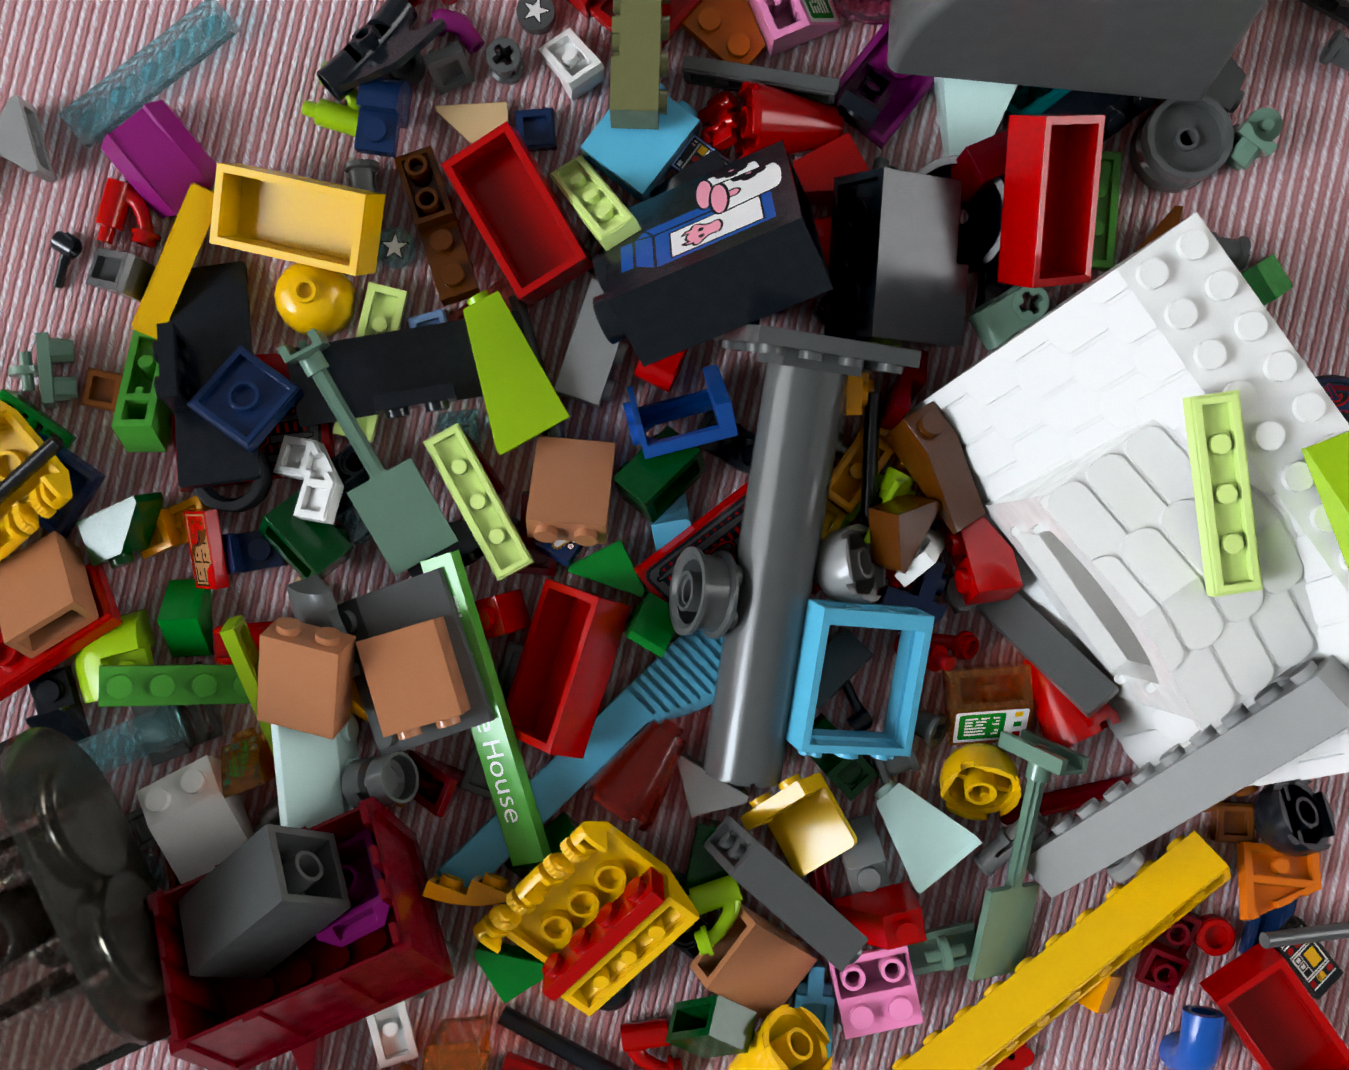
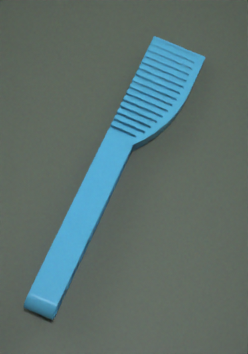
(667, 688)

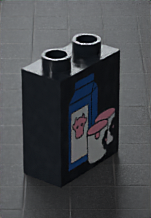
(712, 257)

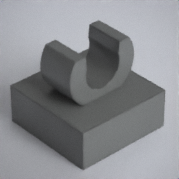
(448, 68)

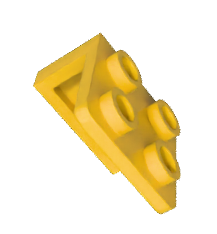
(803, 822)

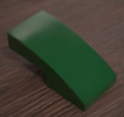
(846, 774)

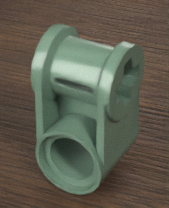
(1003, 318)

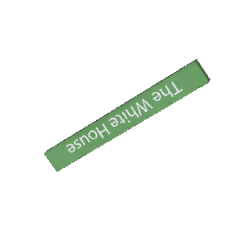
(496, 739)

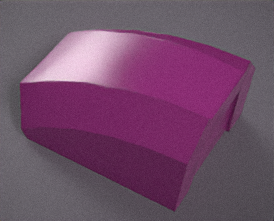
(159, 157)
(361, 877)

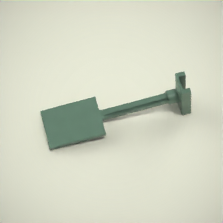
(394, 500)
(1010, 908)

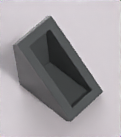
(120, 273)

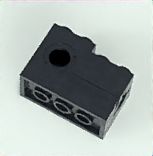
(896, 260)

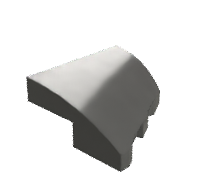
(315, 605)

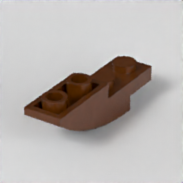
(437, 225)

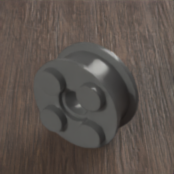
(704, 592)

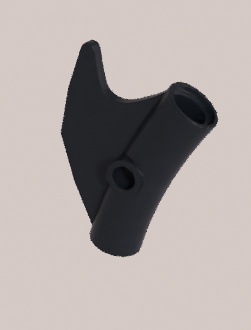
(378, 48)

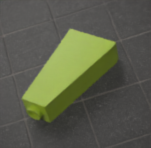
(512, 381)

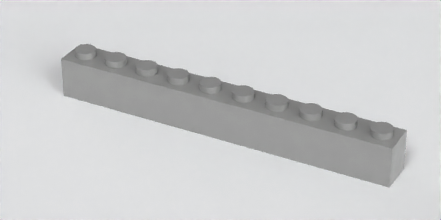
(1194, 778)

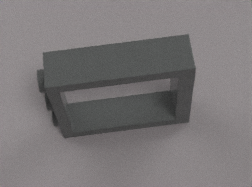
(785, 894)

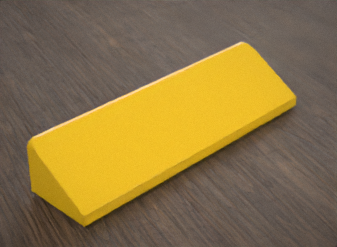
(175, 261)

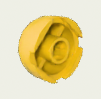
(314, 299)
(979, 782)

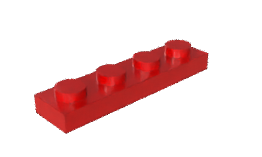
(600, 936)

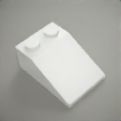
(194, 819)

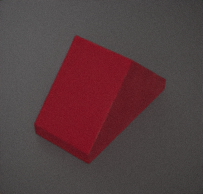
(981, 165)
(436, 783)

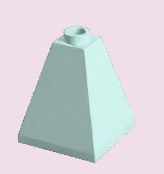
(969, 111)
(922, 834)

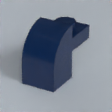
(382, 112)
(926, 587)

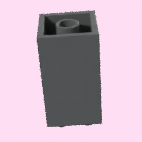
(262, 903)

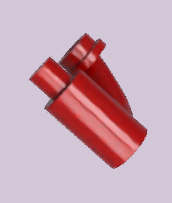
(113, 211)
(963, 646)
(645, 1035)

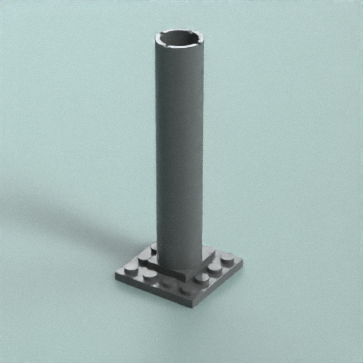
(781, 538)

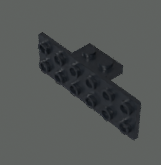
(201, 335)
(394, 373)

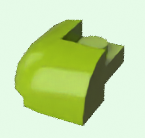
(121, 646)

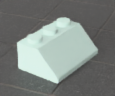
(311, 773)

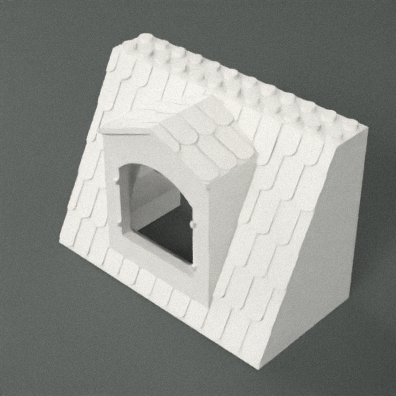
(1093, 489)

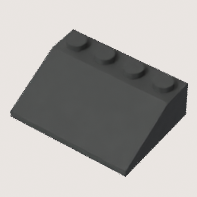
(402, 606)

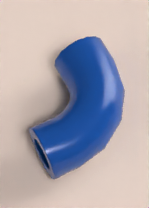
(1198, 1041)

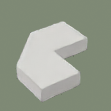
(321, 484)

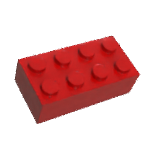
(1050, 199)
(518, 214)
(565, 668)
(1274, 1014)

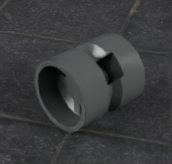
(387, 777)

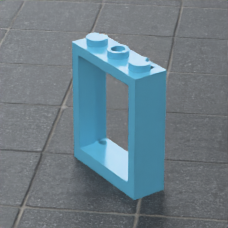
(905, 690)

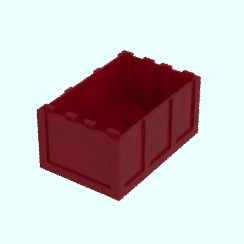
(320, 984)

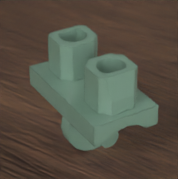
(1254, 138)
(49, 352)
(944, 949)

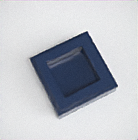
(537, 128)

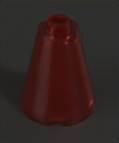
(640, 774)

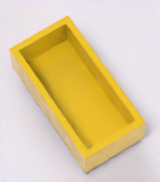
(296, 218)

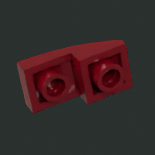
(1165, 958)

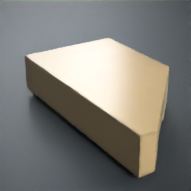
(474, 119)

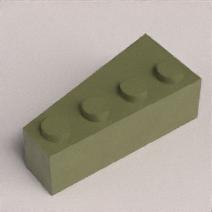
(638, 63)

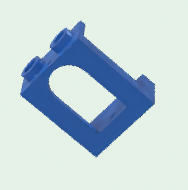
(713, 398)

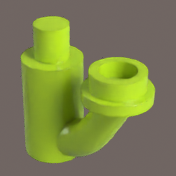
(334, 115)
(711, 896)

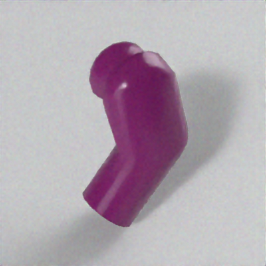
(462, 26)

